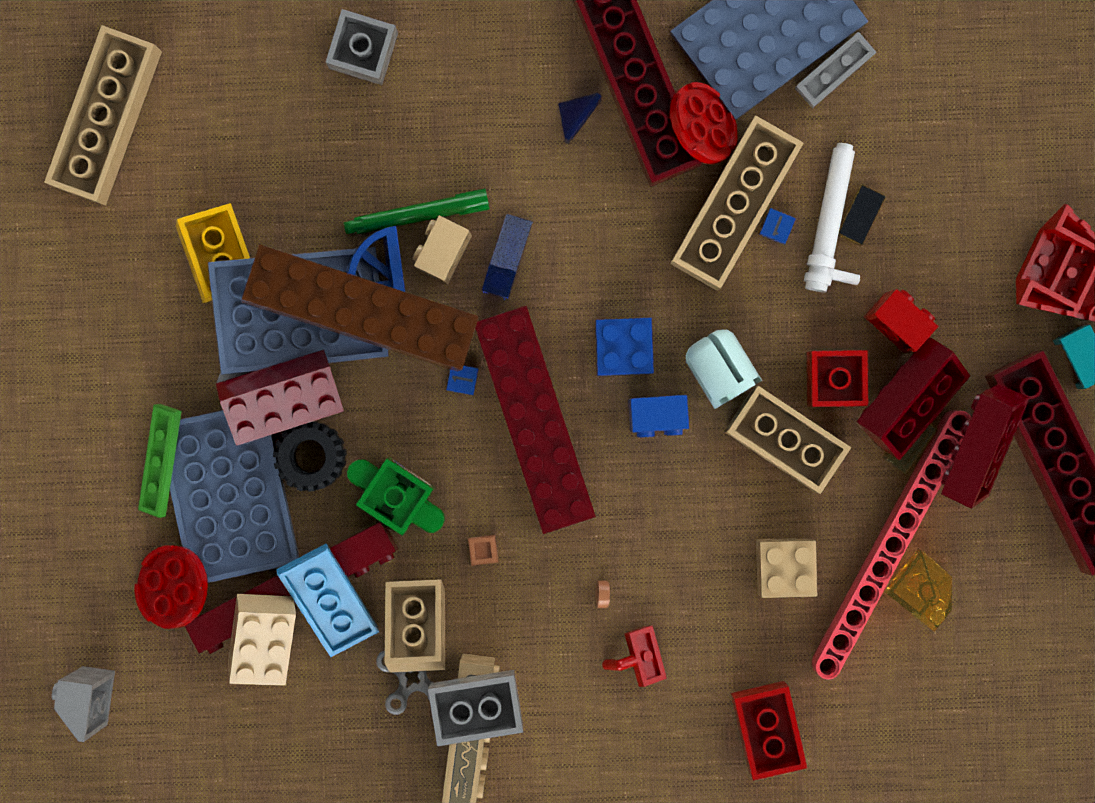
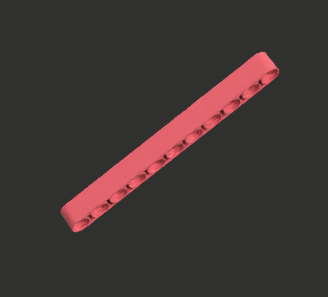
(879, 551)

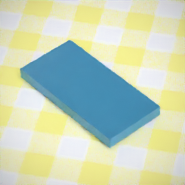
(327, 600)

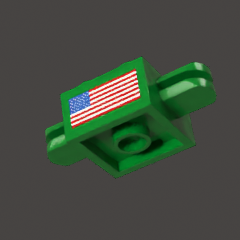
(395, 496)

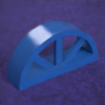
(393, 267)

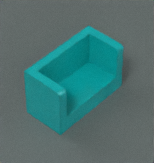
(1080, 350)

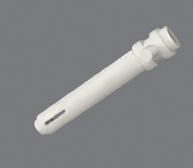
(822, 260)

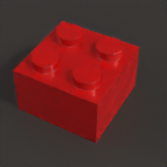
(901, 320)
(837, 378)

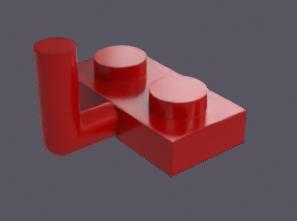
(643, 657)

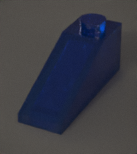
(507, 257)

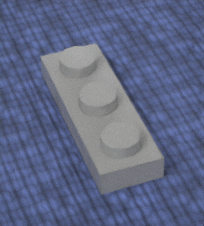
(835, 70)

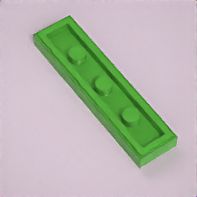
(159, 460)

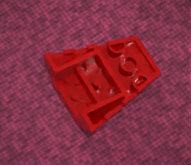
(1060, 268)

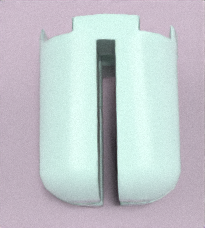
(721, 367)

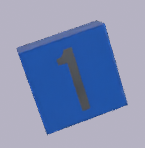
(777, 226)
(463, 381)

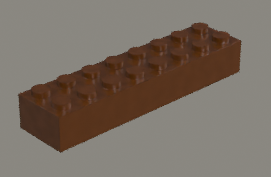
(359, 308)

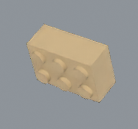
(415, 626)
(261, 639)

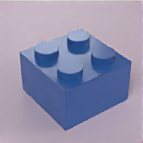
(624, 346)
(658, 414)

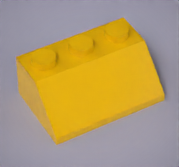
(210, 238)

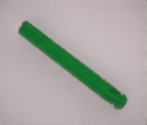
(460, 204)

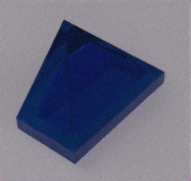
(575, 114)

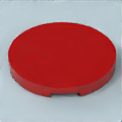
(703, 123)
(171, 586)

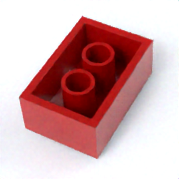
(769, 730)

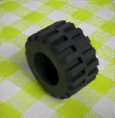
(287, 463)

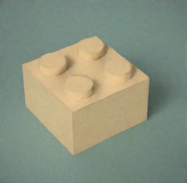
(442, 249)
(786, 567)

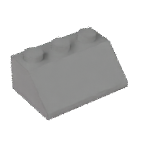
(84, 700)

